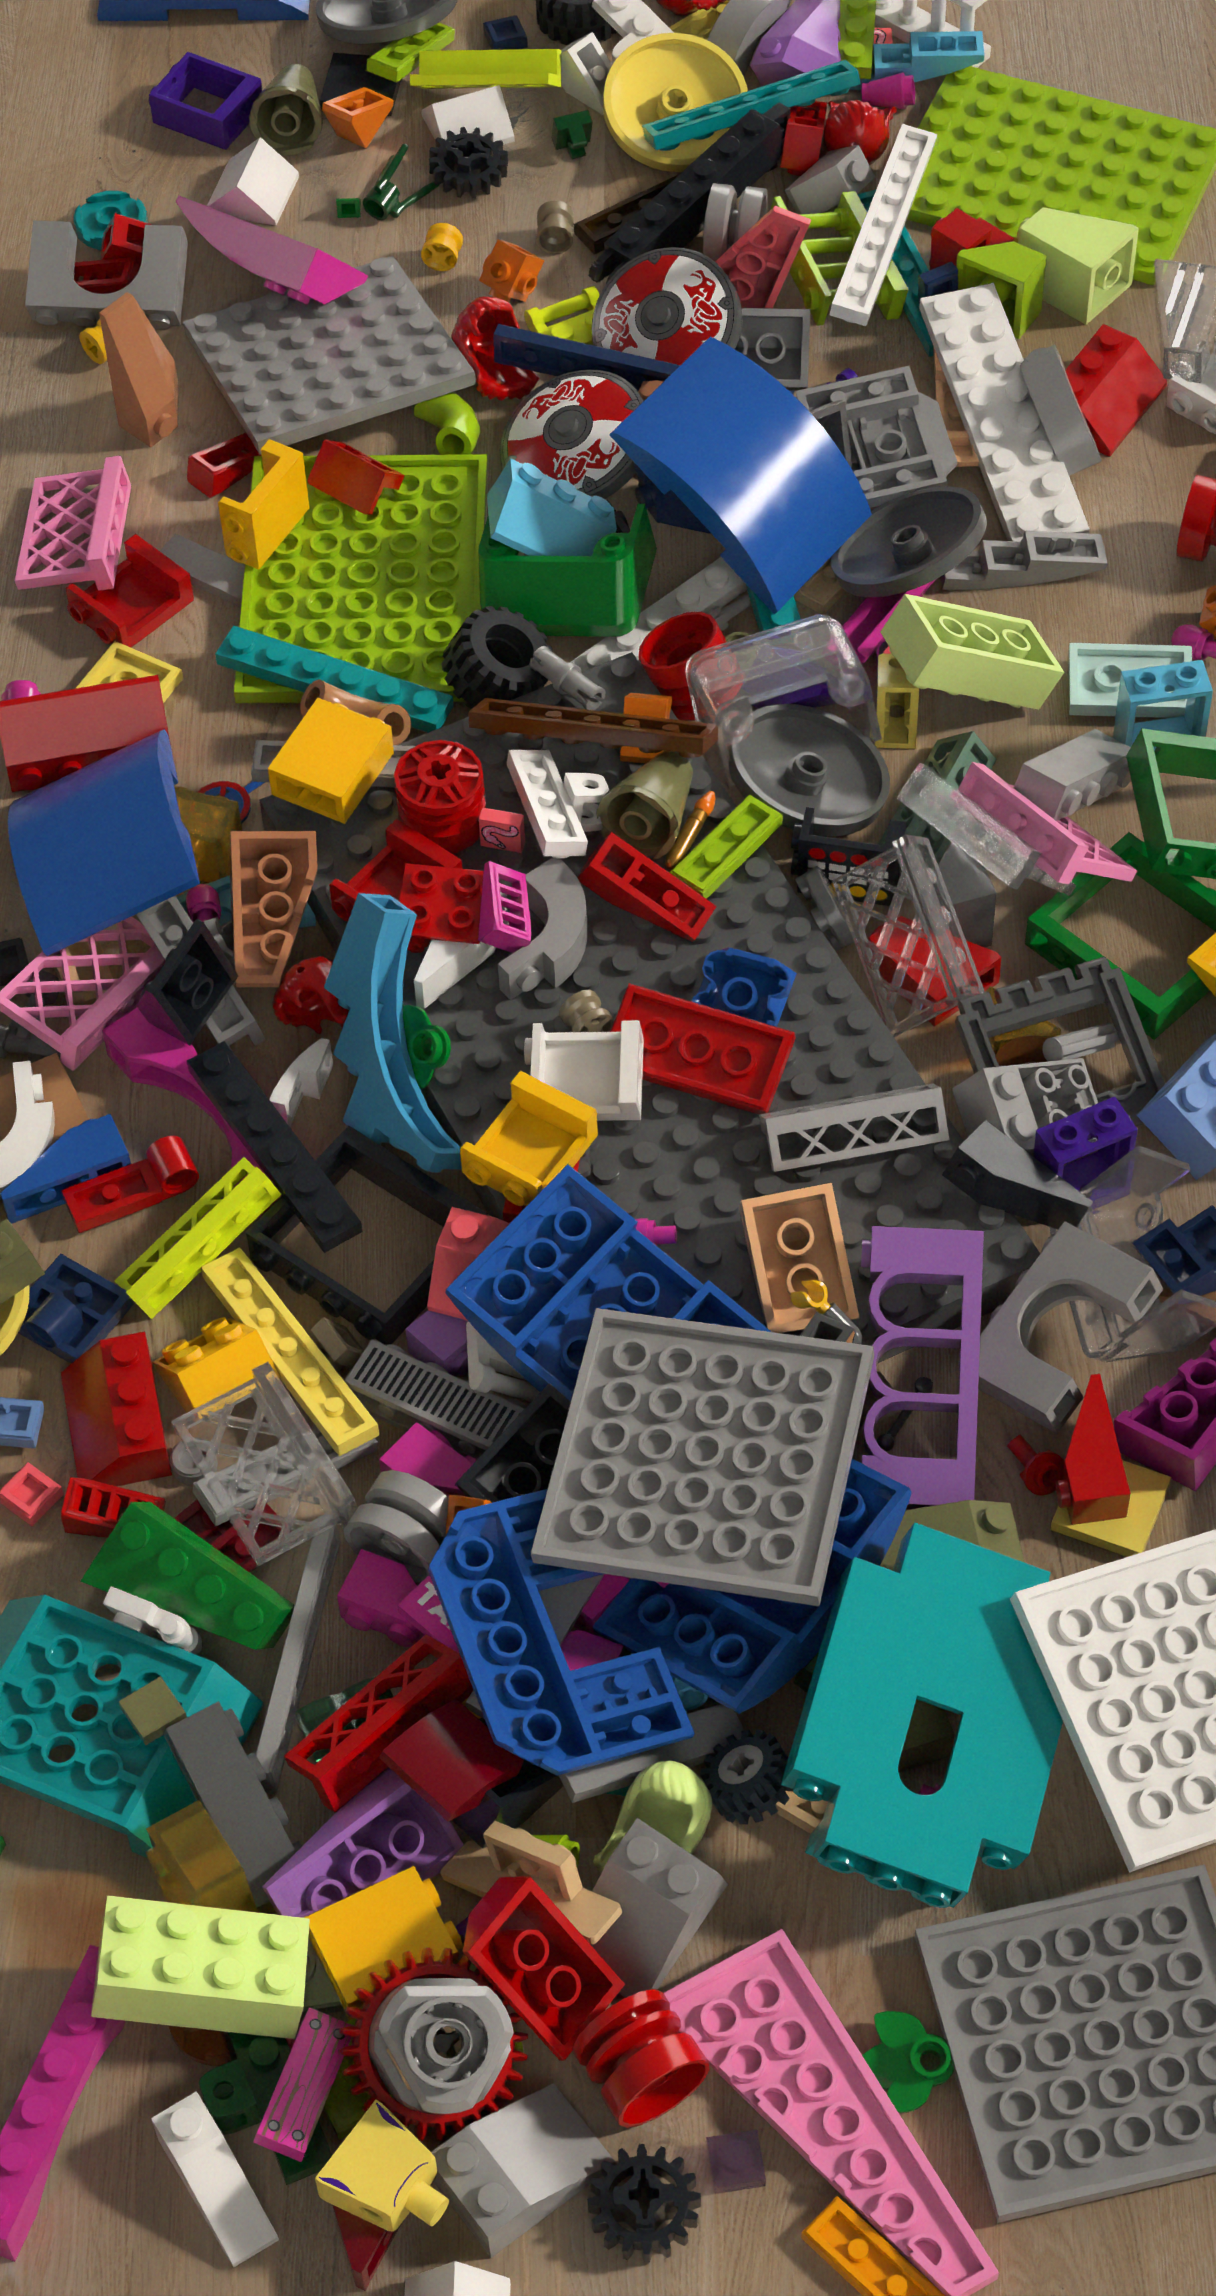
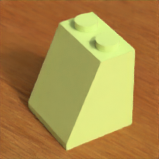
(1086, 259)

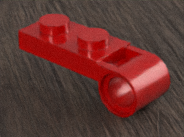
(132, 1188)

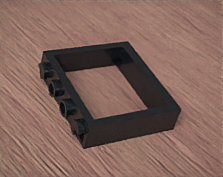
(395, 1176)

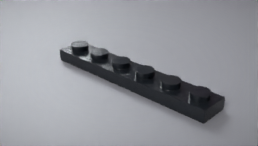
(274, 1147)

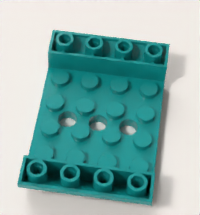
(50, 1670)

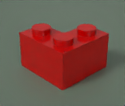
(961, 232)

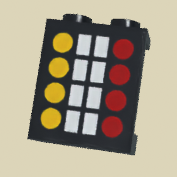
(841, 856)

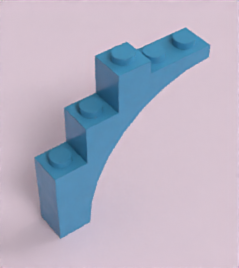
(373, 1040)

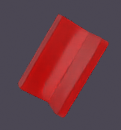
(352, 476)

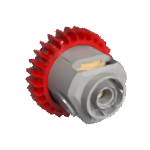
(433, 2043)

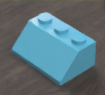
(545, 514)

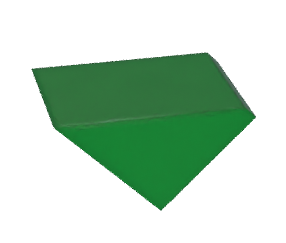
(348, 207)

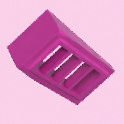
(491, 926)

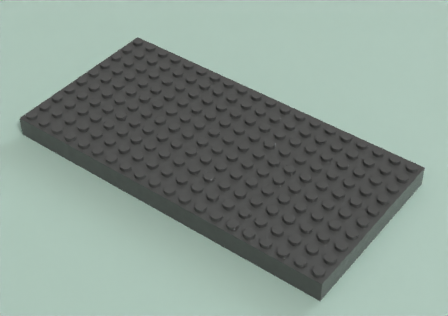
(687, 1154)

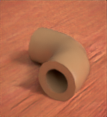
(390, 714)

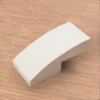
(303, 1078)

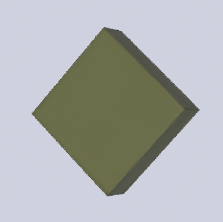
(152, 1710)

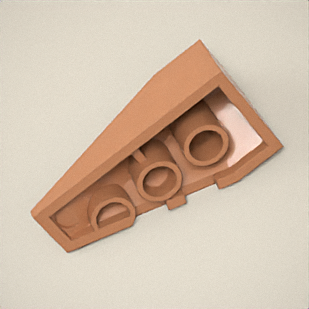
(140, 372)
(268, 898)

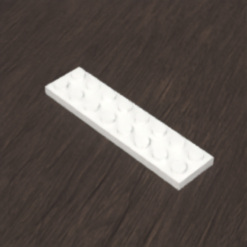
(998, 413)

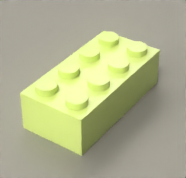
(971, 652)
(201, 1967)

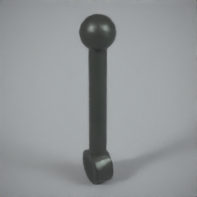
(886, 1441)

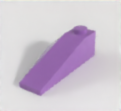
(799, 41)
(362, 1844)

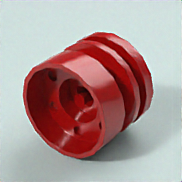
(1198, 520)
(668, 651)
(441, 793)
(641, 2058)

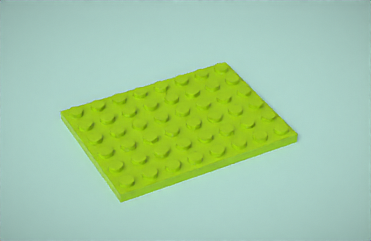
(1031, 146)
(378, 584)

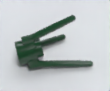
(384, 195)

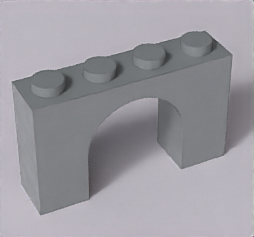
(56, 296)
(1067, 1270)

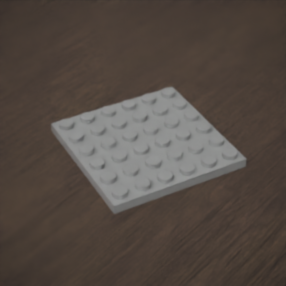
(328, 365)
(705, 1456)
(1083, 2039)

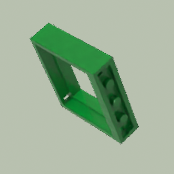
(1178, 756)
(1064, 949)

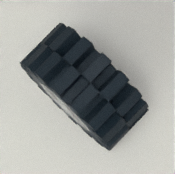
(746, 1776)

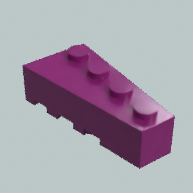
(1175, 1424)

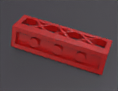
(356, 1752)

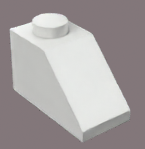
(585, 71)

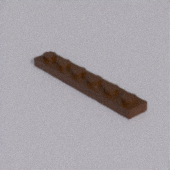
(582, 725)

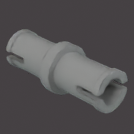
(567, 678)

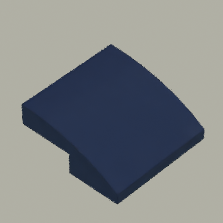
(1183, 1254)

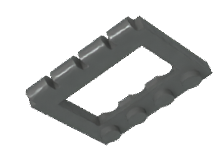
(1058, 996)

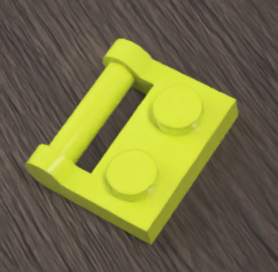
(575, 328)

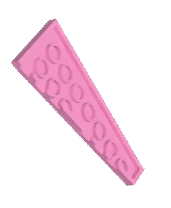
(798, 2067)

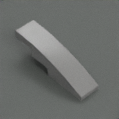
(1034, 560)

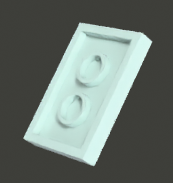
(1096, 674)

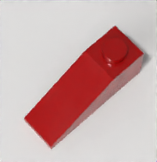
(803, 137)
(644, 888)
(1093, 1470)

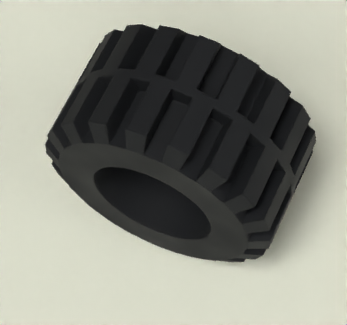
(571, 20)
(493, 656)

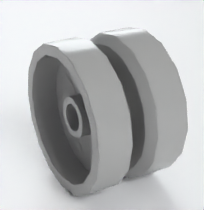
(724, 222)
(400, 1522)

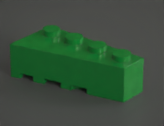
(186, 1576)

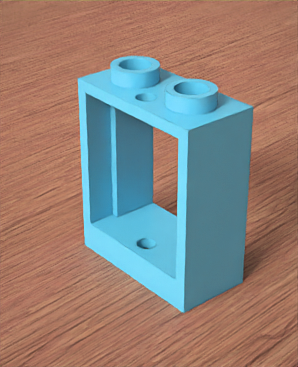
(1151, 686)

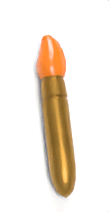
(690, 830)

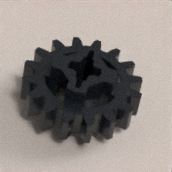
(468, 162)
(622, 2203)

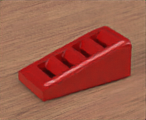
(110, 274)
(215, 471)
(98, 1494)

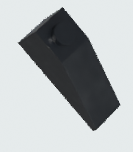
(1010, 1179)

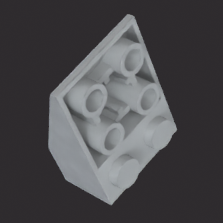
(1024, 1097)

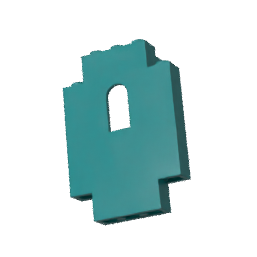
(951, 1639)

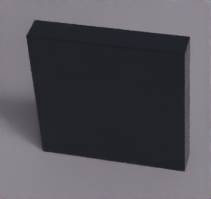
(349, 74)

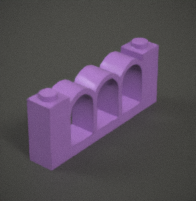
(927, 1257)

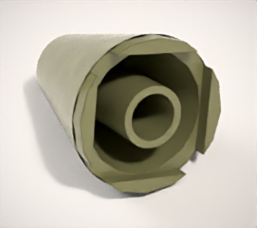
(288, 112)
(649, 804)

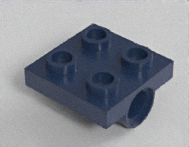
(72, 1309)

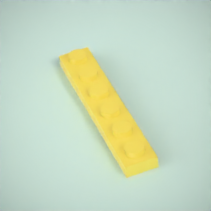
(295, 1355)

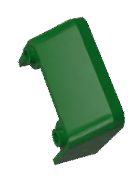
(572, 593)

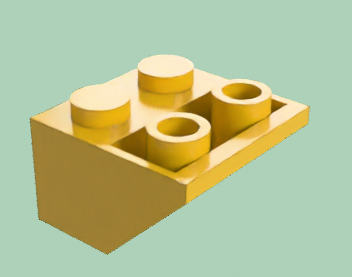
(212, 1362)

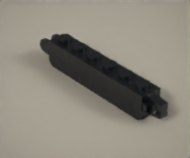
(680, 208)

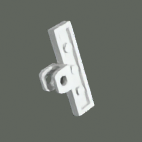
(631, 20)
(555, 806)

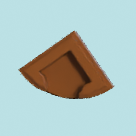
(202, 2045)

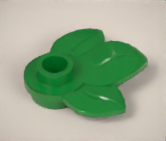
(426, 1044)
(898, 2059)

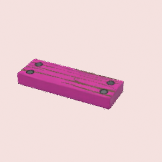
(303, 2086)

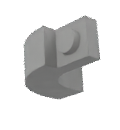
(743, 25)
(1059, 409)
(557, 951)

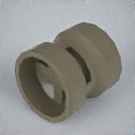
(555, 227)

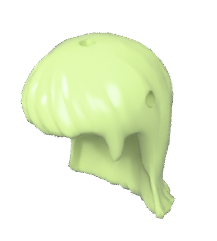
(668, 1800)

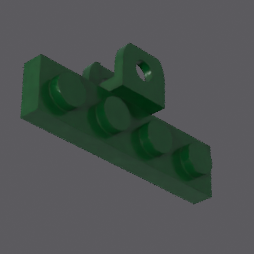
(242, 2091)

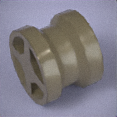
(584, 1013)

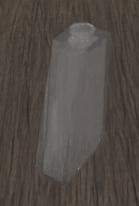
(1185, 317)

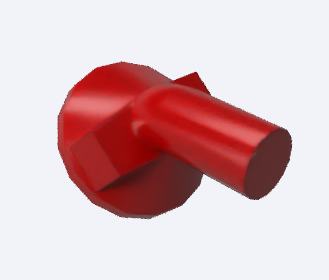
(1040, 1469)

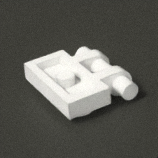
(152, 1621)

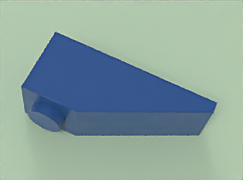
(74, 1158)

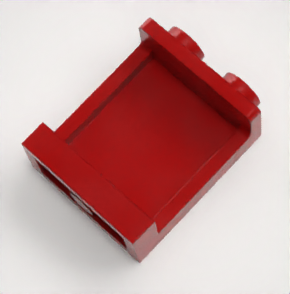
(144, 596)
(386, 870)

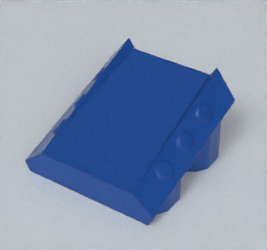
(745, 985)

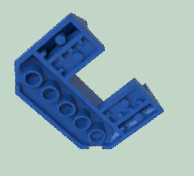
(515, 1660)

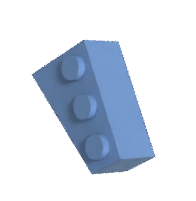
(1185, 1111)

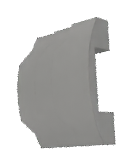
(892, 431)

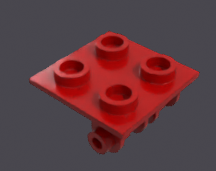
(444, 902)

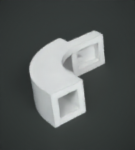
(32, 1127)

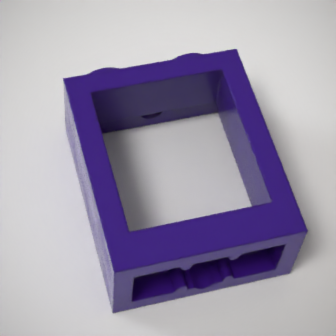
(211, 77)
(1069, 1137)

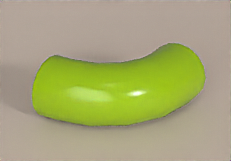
(455, 421)

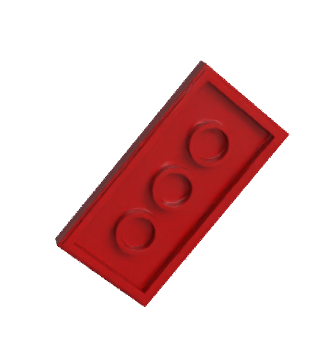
(707, 1049)

